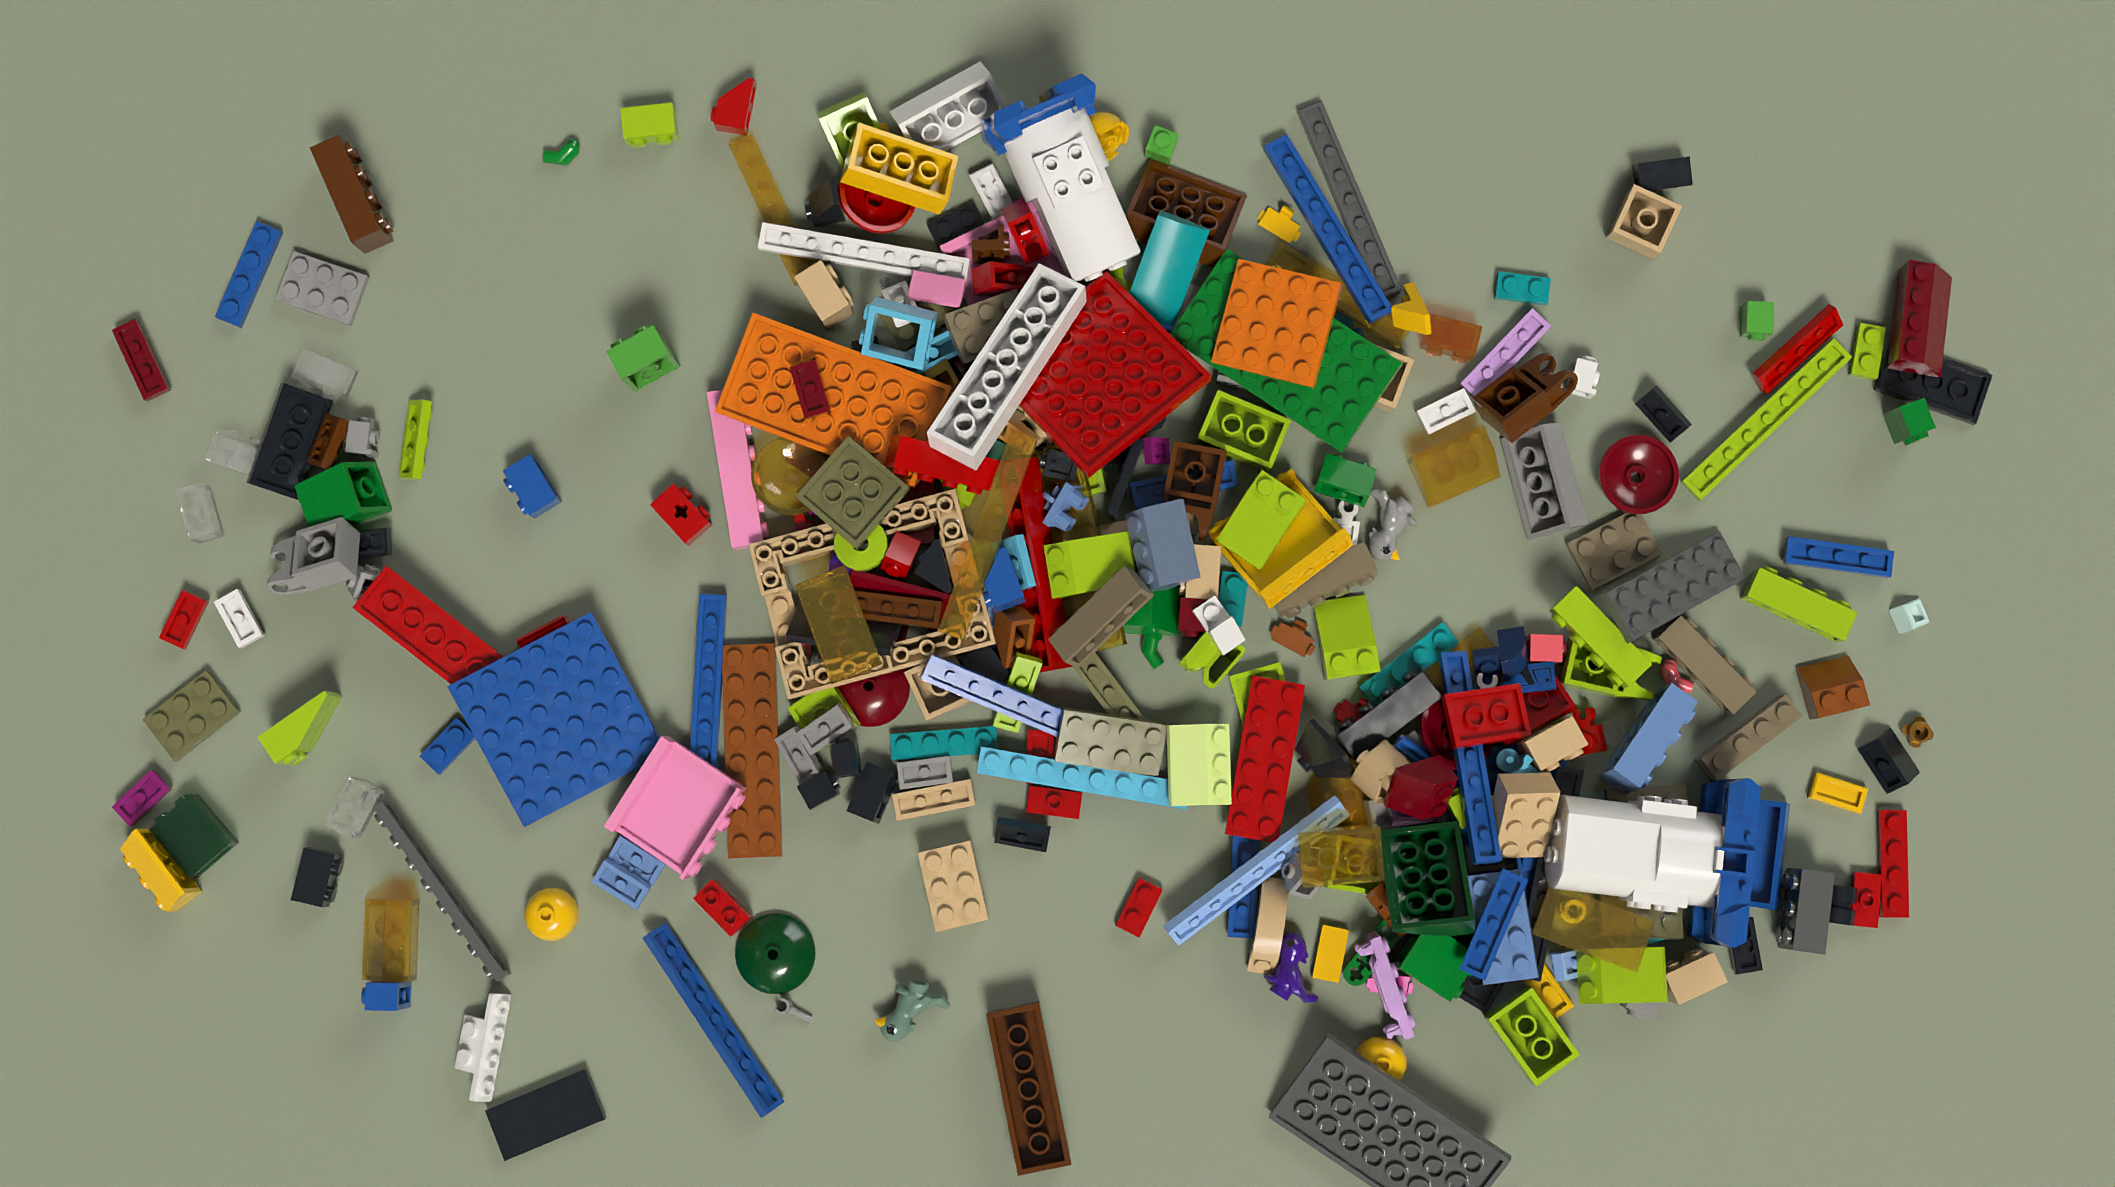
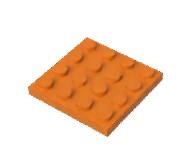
(1276, 323)

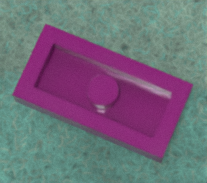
(141, 798)

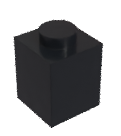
(819, 790)

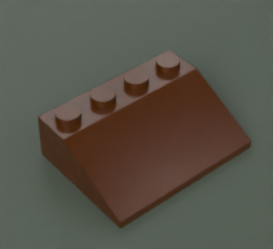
(1188, 198)

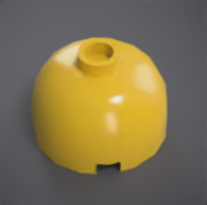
(1110, 132)
(551, 914)
(1385, 1054)

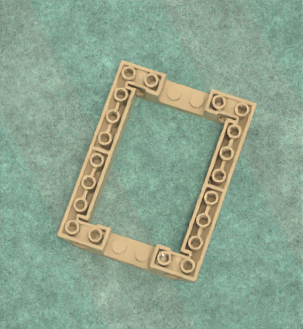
(775, 554)

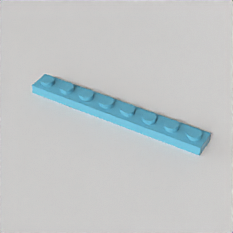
(1074, 777)

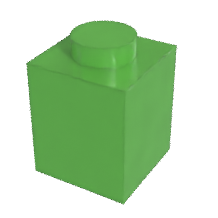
(1161, 145)
(1757, 320)

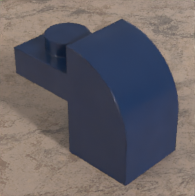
(1508, 657)

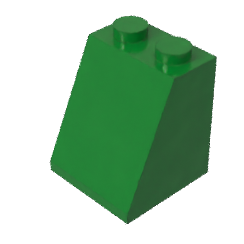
(344, 491)
(1434, 963)

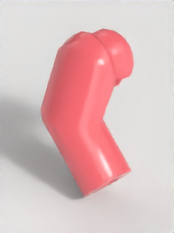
(1671, 675)

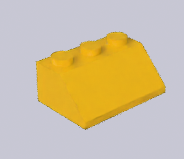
(158, 871)

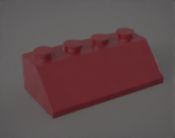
(1920, 319)
(876, 584)

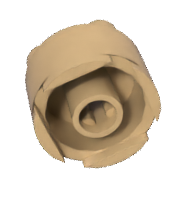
(1376, 770)

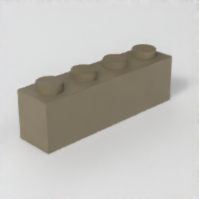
(1346, 571)
(1100, 617)
(1705, 665)
(1748, 737)

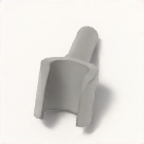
(793, 1011)

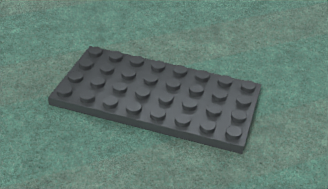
(1382, 1126)

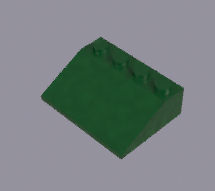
(1427, 880)

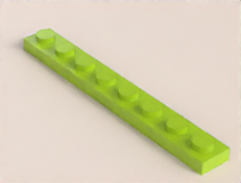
(1766, 419)

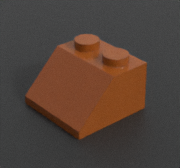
(1832, 687)

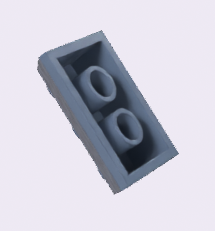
(1163, 545)

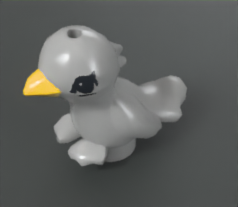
(1393, 519)

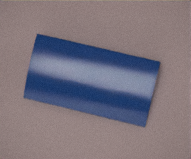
(1770, 850)

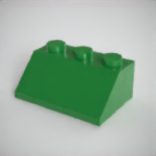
(1157, 616)

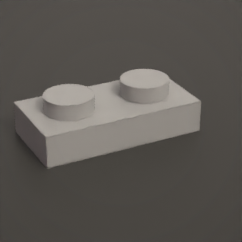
(825, 729)
(800, 762)
(924, 772)

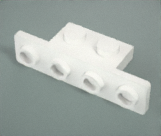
(482, 1044)

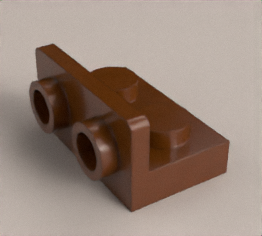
(987, 249)
(328, 442)

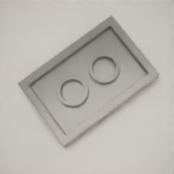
(322, 288)

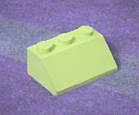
(1199, 764)

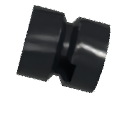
(1841, 905)

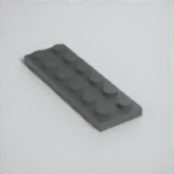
(1673, 587)

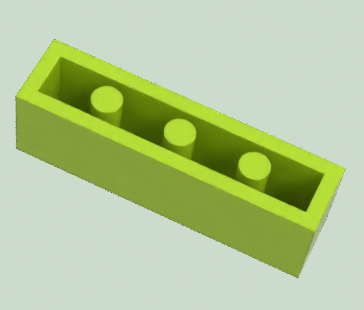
(1799, 605)
(1599, 637)

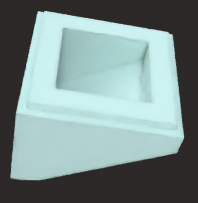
(1909, 616)

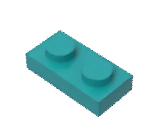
(1522, 288)
(1233, 595)

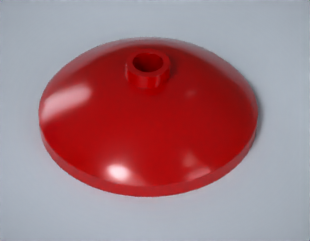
(883, 218)

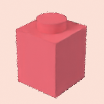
(1546, 648)

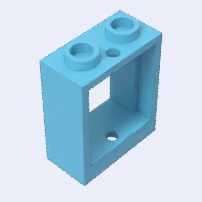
(924, 317)

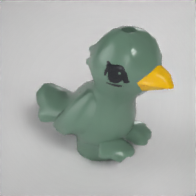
(911, 1002)

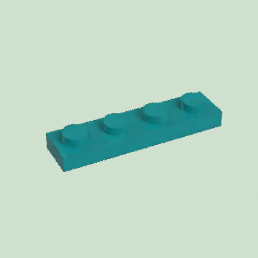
(1420, 654)
(942, 743)

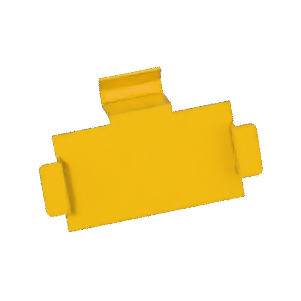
(1280, 223)

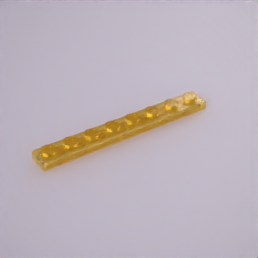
(987, 535)

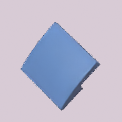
(628, 872)

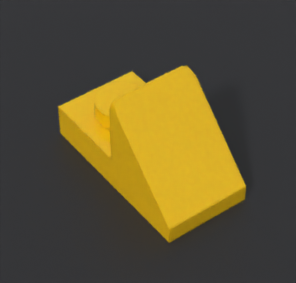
(1412, 312)

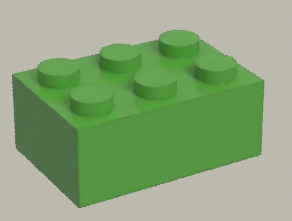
(642, 357)

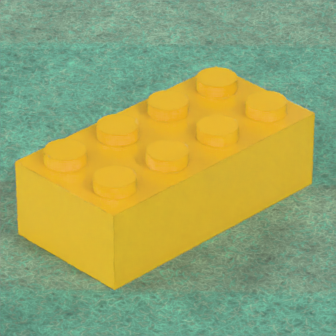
(899, 168)

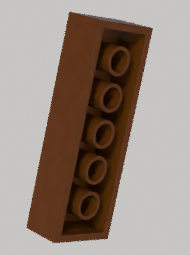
(1028, 1088)

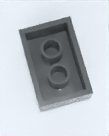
(1805, 910)

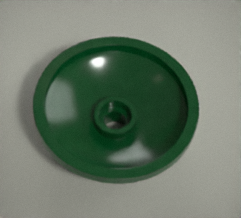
(794, 949)

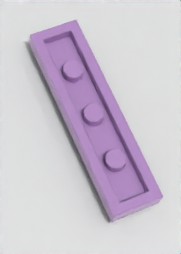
(1506, 352)

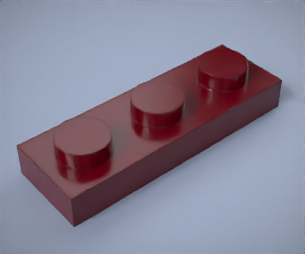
(141, 360)

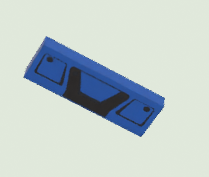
(1532, 679)

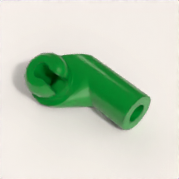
(1149, 648)

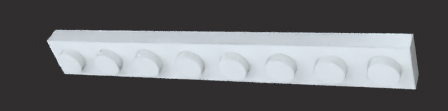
(858, 252)

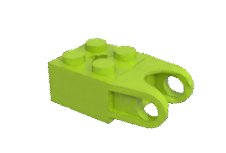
(1578, 675)

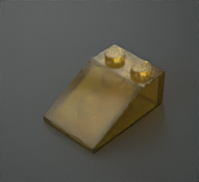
(1341, 855)

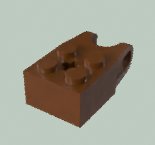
(1524, 396)
(1199, 495)

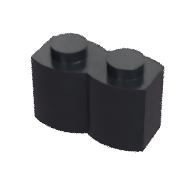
(845, 758)

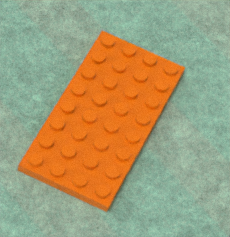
(864, 393)

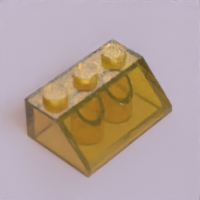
(1455, 466)
(390, 940)

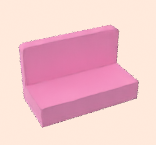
(937, 289)

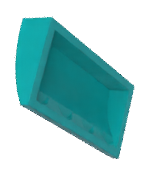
(1168, 266)

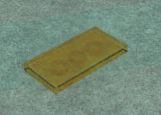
(838, 624)
(1594, 928)

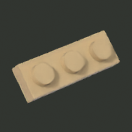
(933, 799)

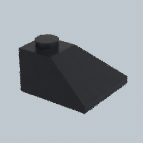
(1322, 754)

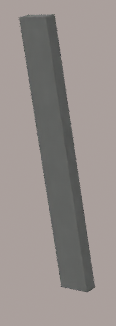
(1348, 196)

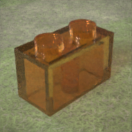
(1452, 339)

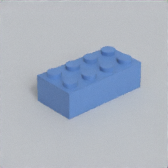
(1648, 739)
(1516, 953)

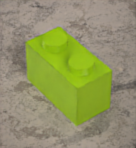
(649, 124)

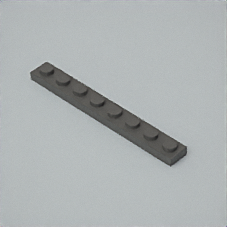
(433, 882)

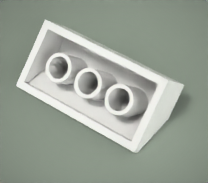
(950, 109)

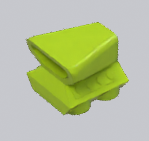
(1208, 658)

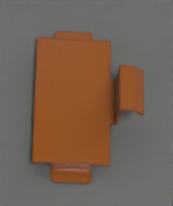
(1293, 637)

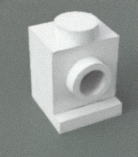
(1585, 369)

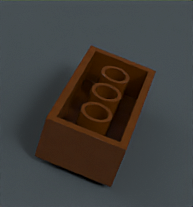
(352, 194)

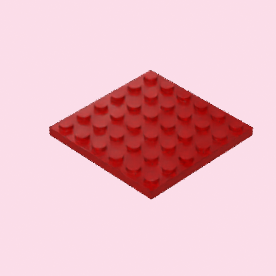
(1110, 378)

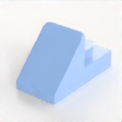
(1563, 964)

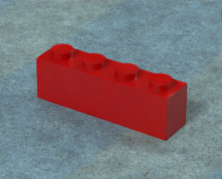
(918, 457)

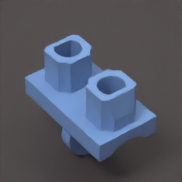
(1059, 504)

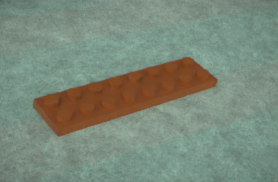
(750, 748)

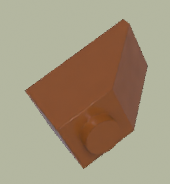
(1013, 633)

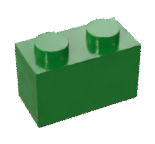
(1910, 422)
(1345, 479)

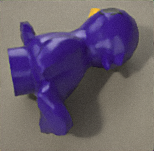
(1287, 975)

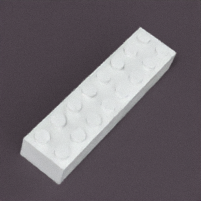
(1007, 366)

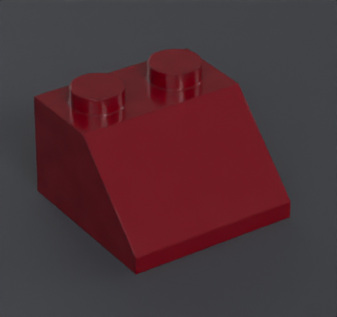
(1421, 788)

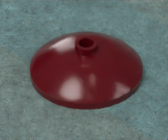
(1656, 472)
(882, 703)
(1434, 733)

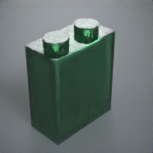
(193, 835)

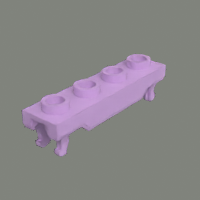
(1384, 976)

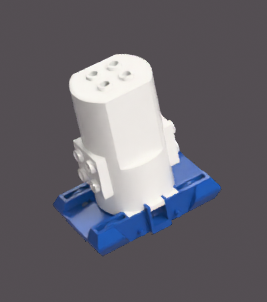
(1065, 176)
(1664, 855)

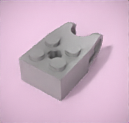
(316, 558)

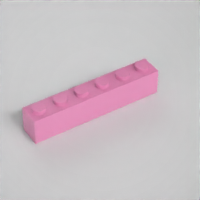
(735, 466)

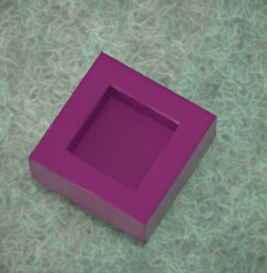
(1156, 451)

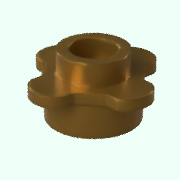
(1924, 735)

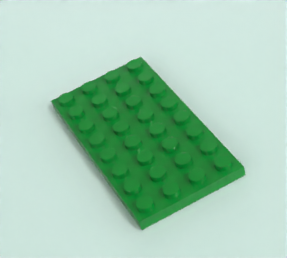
(1349, 378)

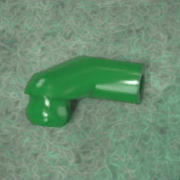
(564, 155)

